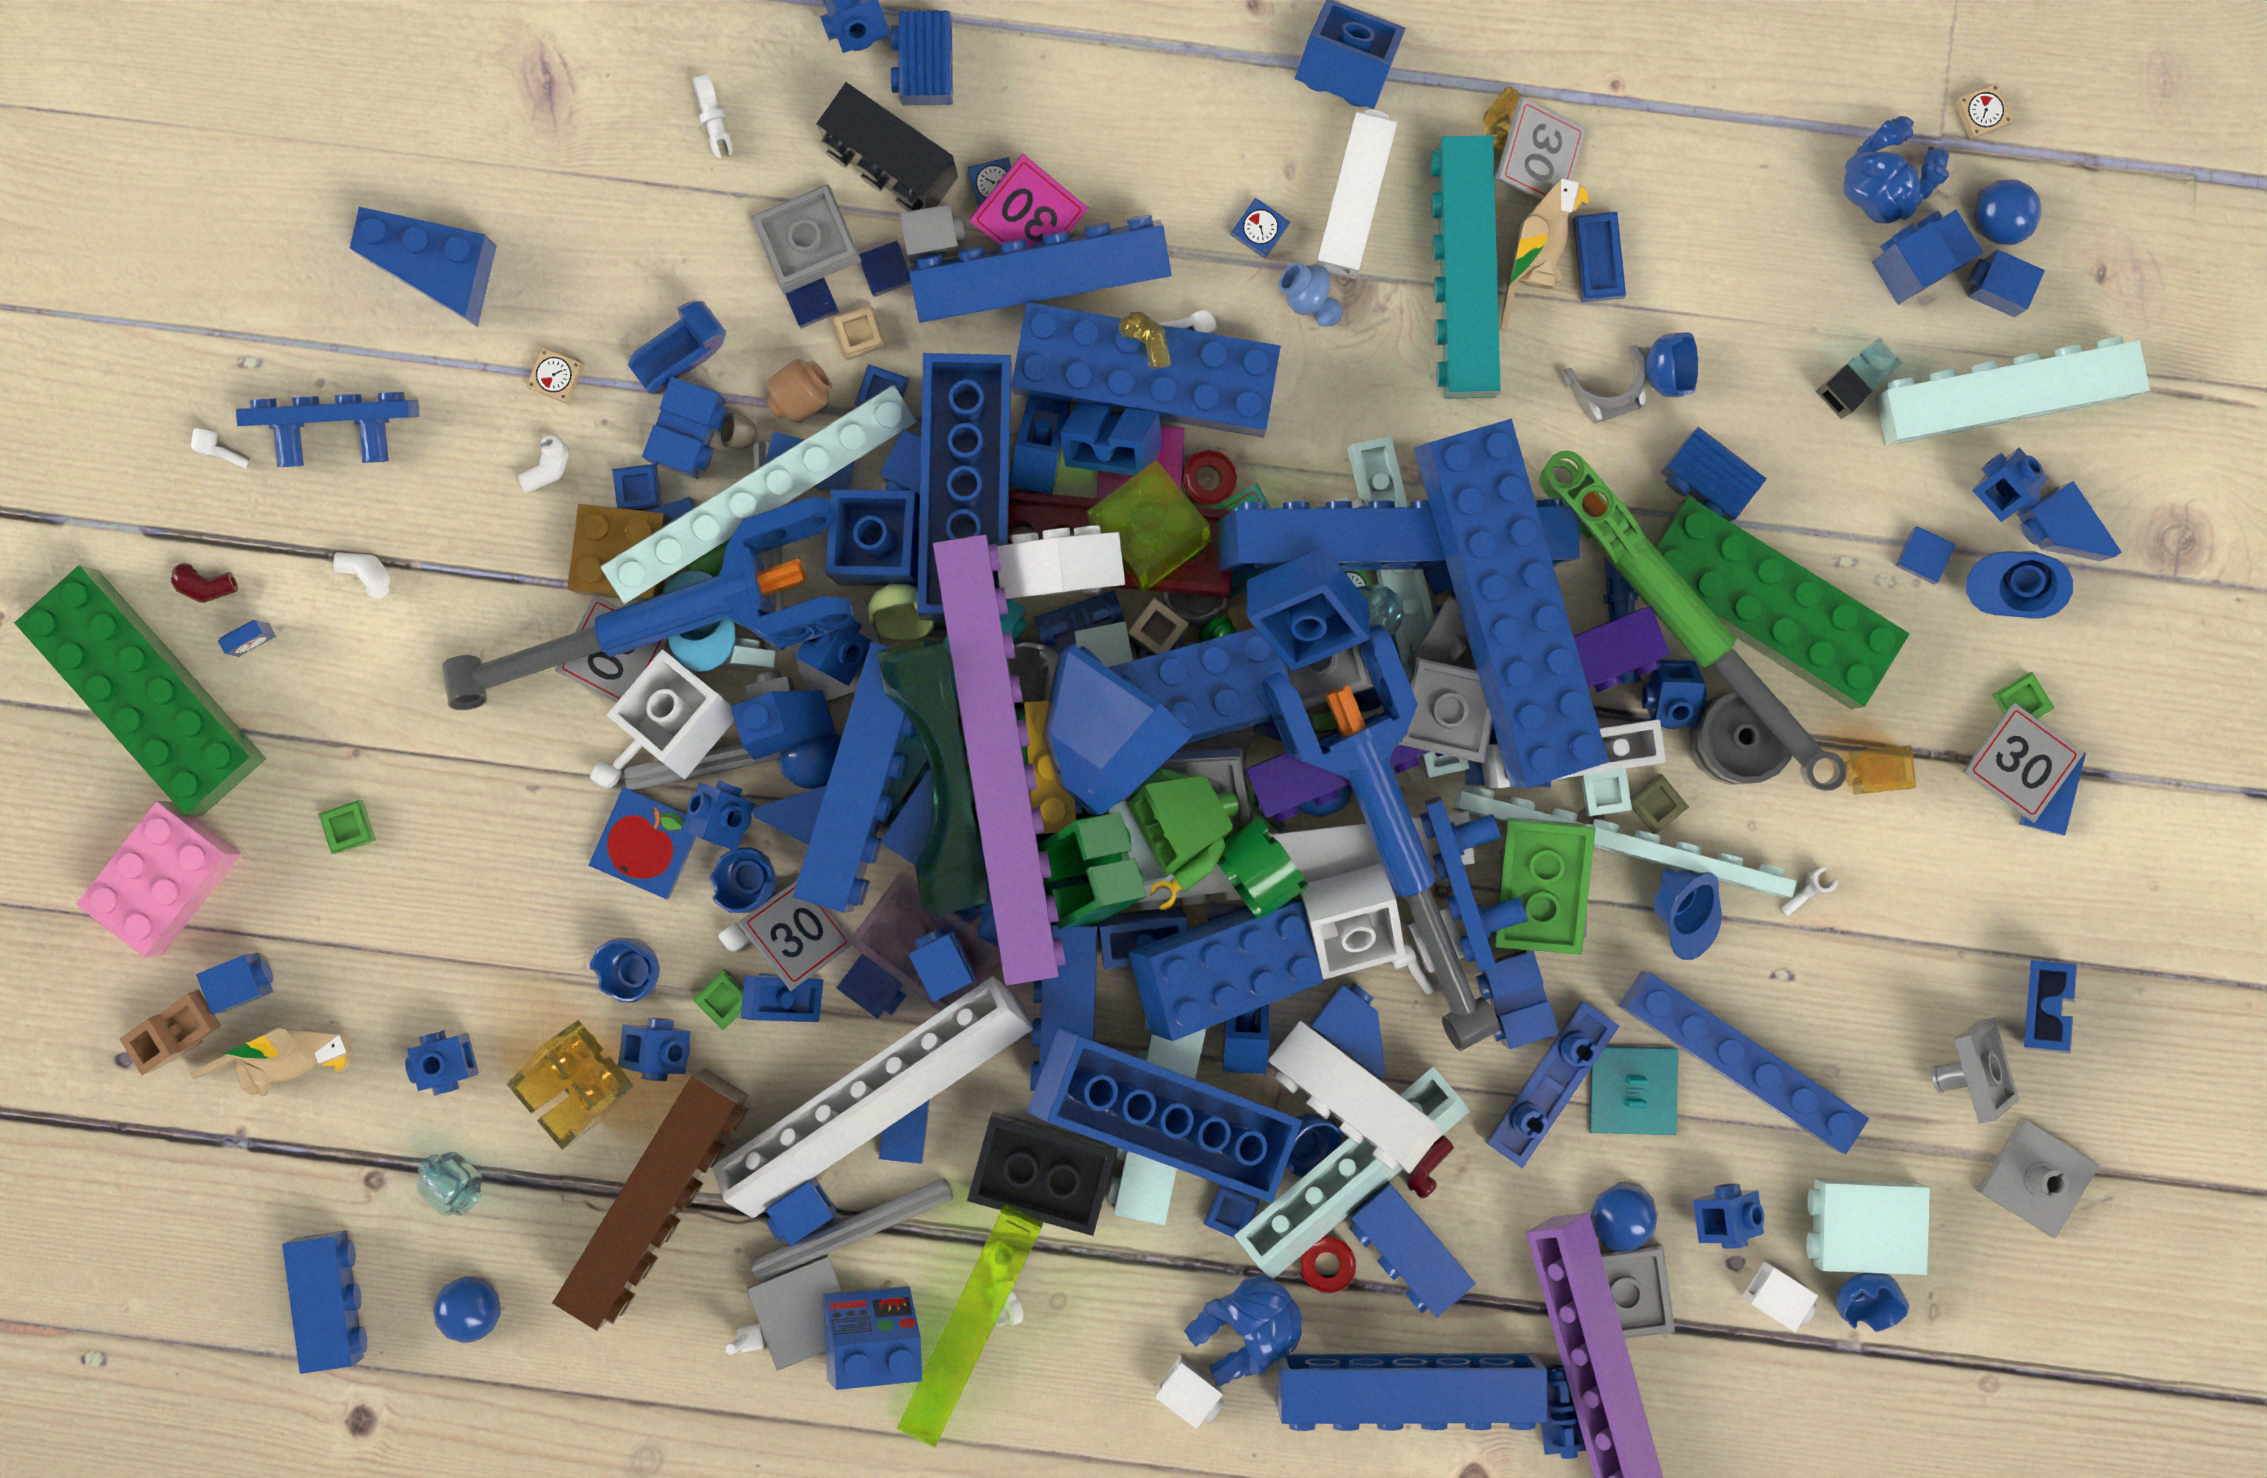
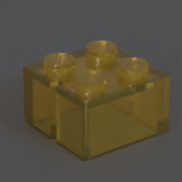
(571, 1064)

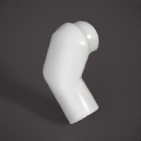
(550, 466)
(368, 569)

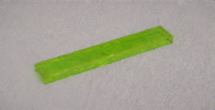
(970, 1325)

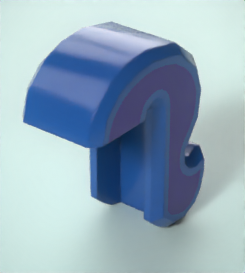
(678, 347)

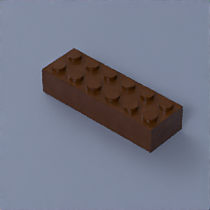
(647, 1204)

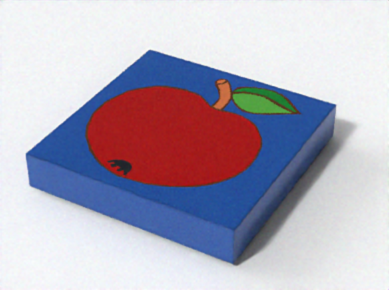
(643, 844)

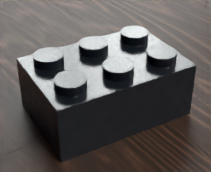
(886, 150)
(1042, 1173)

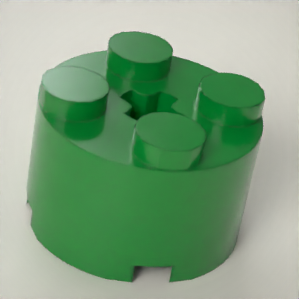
(1262, 867)

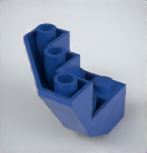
(1105, 731)

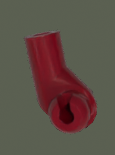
(189, 583)
(1419, 1177)

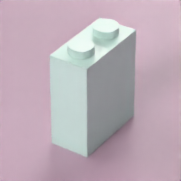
(1869, 1226)

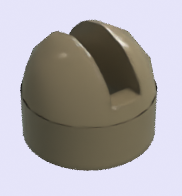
(738, 431)

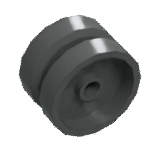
(1718, 747)

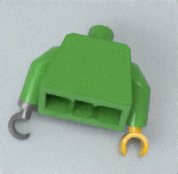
(1182, 826)

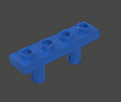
(288, 420)
(1477, 920)
(1552, 1084)

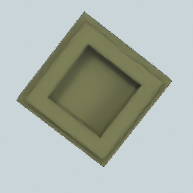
(1658, 804)

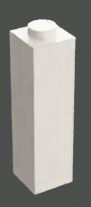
(1356, 193)

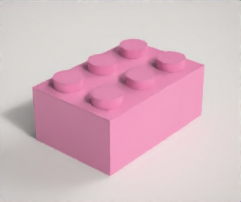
(158, 879)

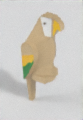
(1542, 241)
(281, 1057)

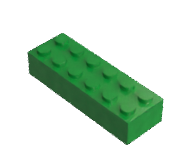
(1781, 605)
(140, 691)

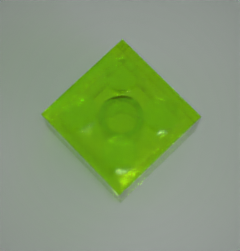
(1154, 525)

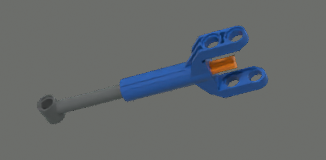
(737, 593)
(1363, 756)

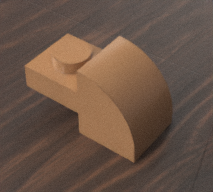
(170, 1033)

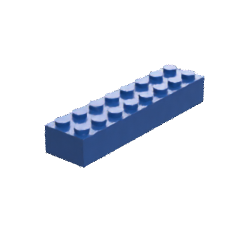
(1361, 536)
(1511, 604)

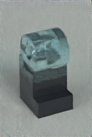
(1859, 378)

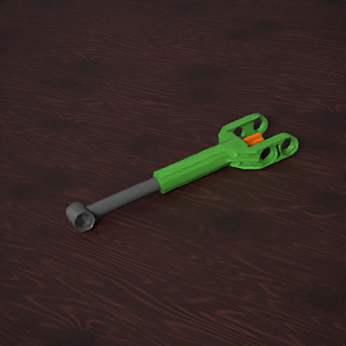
(1621, 541)

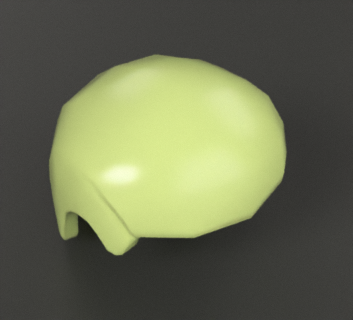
(896, 613)

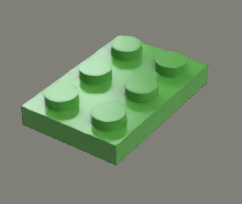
(1551, 874)

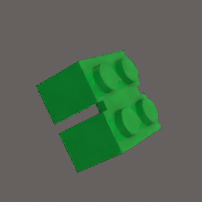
(1100, 851)

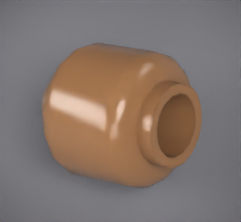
(798, 390)

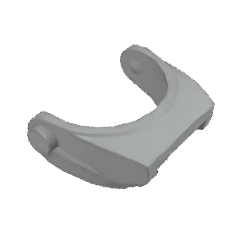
(1605, 408)

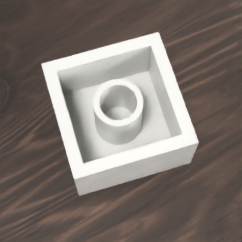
(1060, 562)
(672, 714)
(1353, 921)

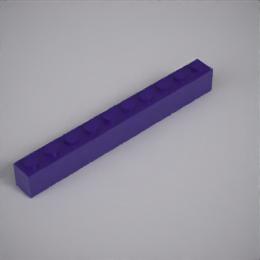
(1604, 653)

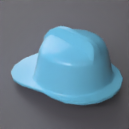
(705, 646)

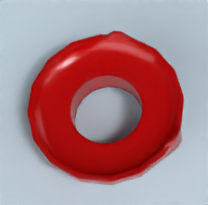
(1223, 467)
(1346, 1270)

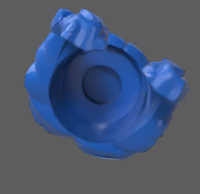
(1885, 181)
(1262, 1316)

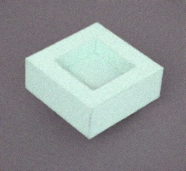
(747, 654)
(1606, 792)

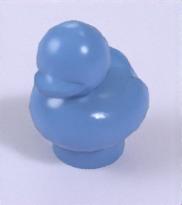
(1307, 293)

